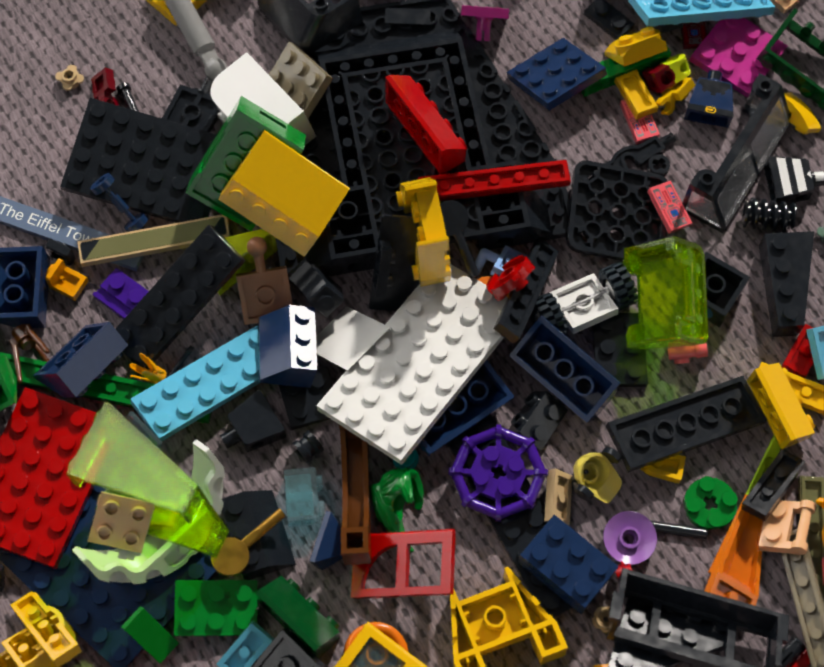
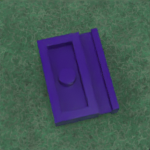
(120, 293)

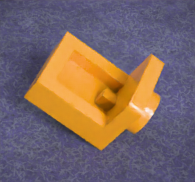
(65, 280)

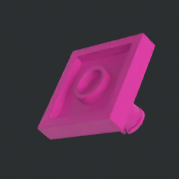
(484, 16)

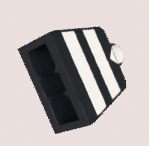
(791, 179)

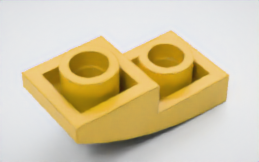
(801, 115)

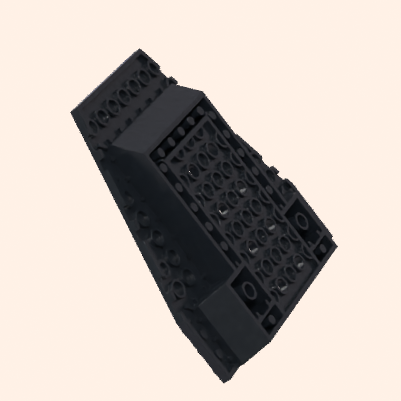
(467, 95)

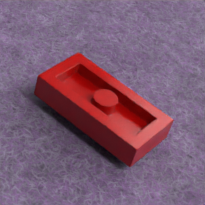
(799, 357)

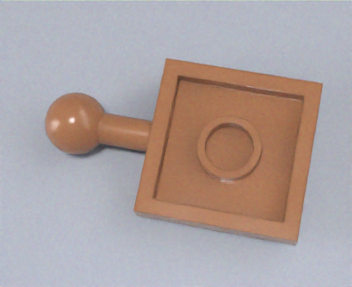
(262, 289)

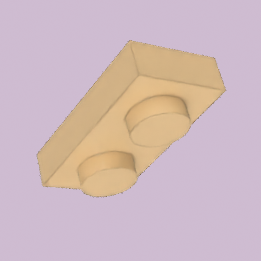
(558, 496)

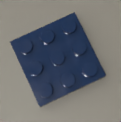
(556, 73)

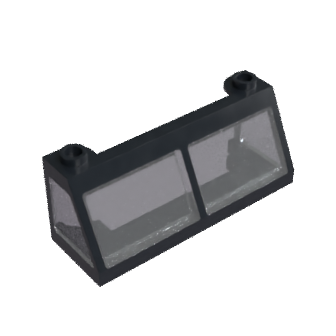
(717, 196)

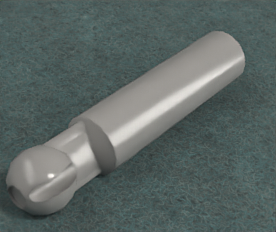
(196, 36)

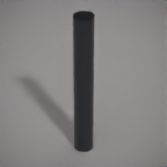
(680, 530)

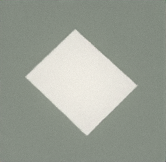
(348, 337)

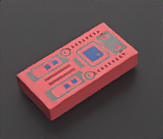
(642, 128)
(669, 207)

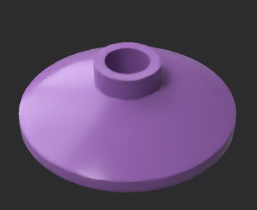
(639, 528)

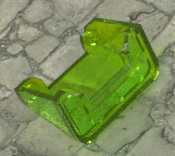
(669, 294)

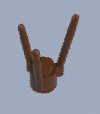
(26, 339)

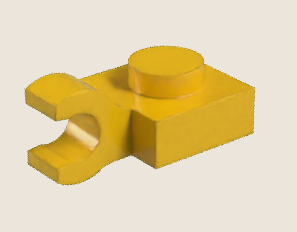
(676, 92)

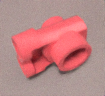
(682, 354)

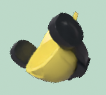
(596, 476)

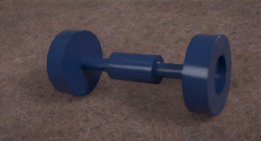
(102, 184)

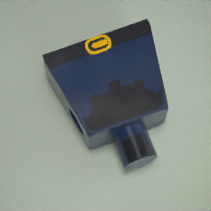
(711, 101)

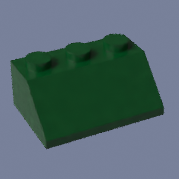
(299, 615)

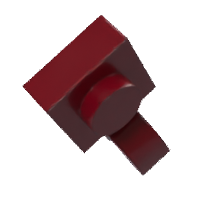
(104, 85)

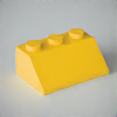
(781, 405)

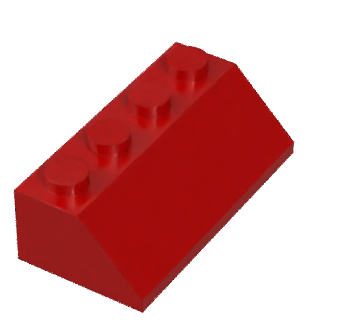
(424, 123)

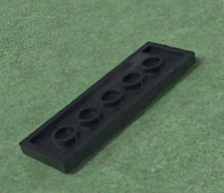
(179, 296)
(685, 423)

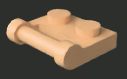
(778, 527)

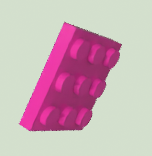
(733, 51)

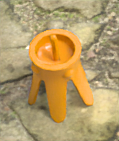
(152, 375)

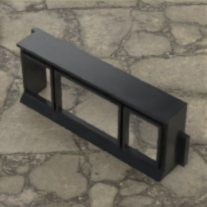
(698, 604)

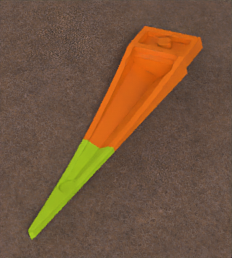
(739, 559)

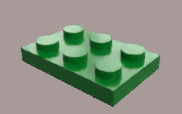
(214, 607)

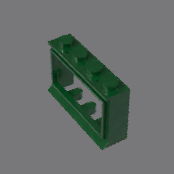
(786, 71)

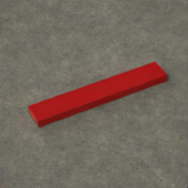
(502, 180)

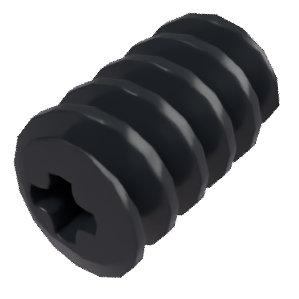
(769, 214)

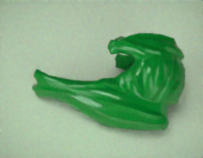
(391, 494)

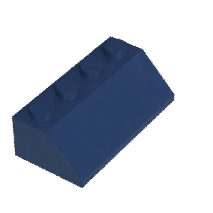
(565, 370)
(475, 402)

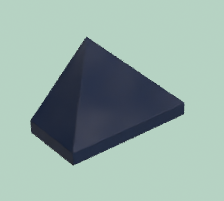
(328, 543)

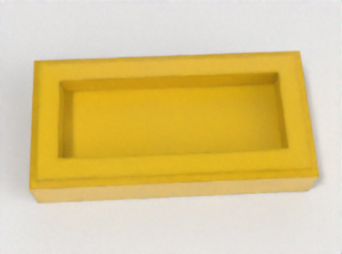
(636, 94)

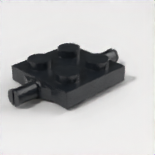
(193, 107)

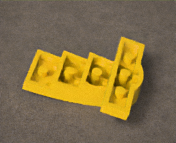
(45, 640)

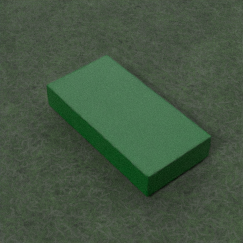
(150, 634)

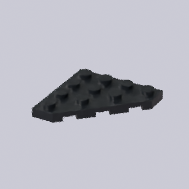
(672, 627)

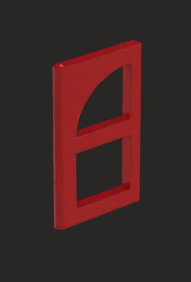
(403, 540)

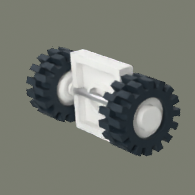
(588, 300)

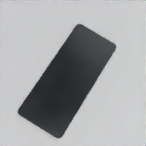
(407, 16)

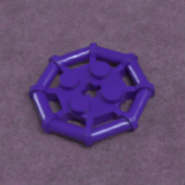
(503, 487)

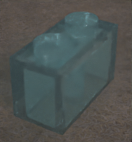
(303, 497)

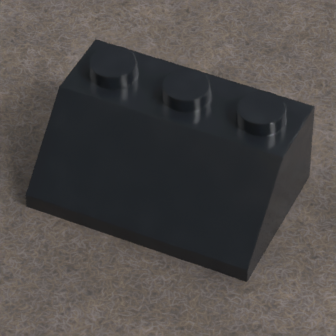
(242, 515)

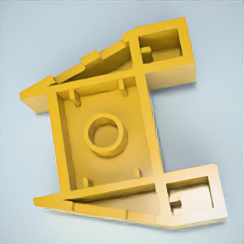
(431, 249)
(502, 619)

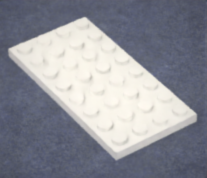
(417, 365)

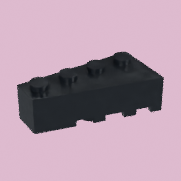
(786, 279)

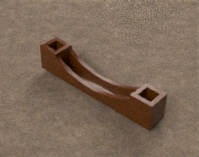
(355, 499)

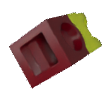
(666, 73)

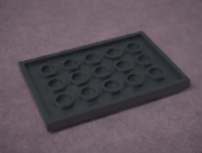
(144, 155)

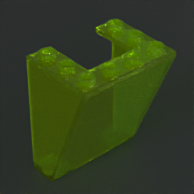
(132, 466)

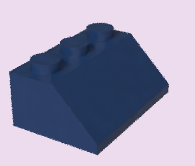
(23, 286)
(288, 346)
(82, 360)

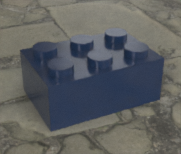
(567, 564)

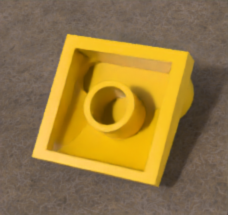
(636, 46)

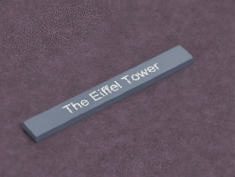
(52, 227)

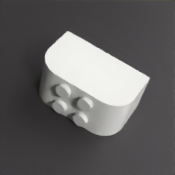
(250, 80)

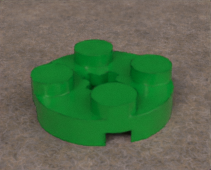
(695, 506)

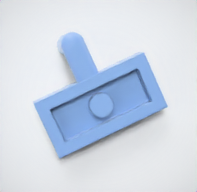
(499, 260)

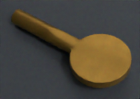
(234, 553)

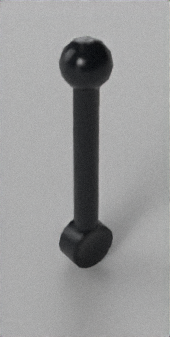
(181, 360)

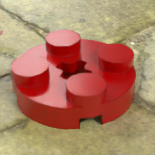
(511, 278)

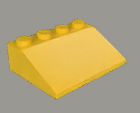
(284, 193)

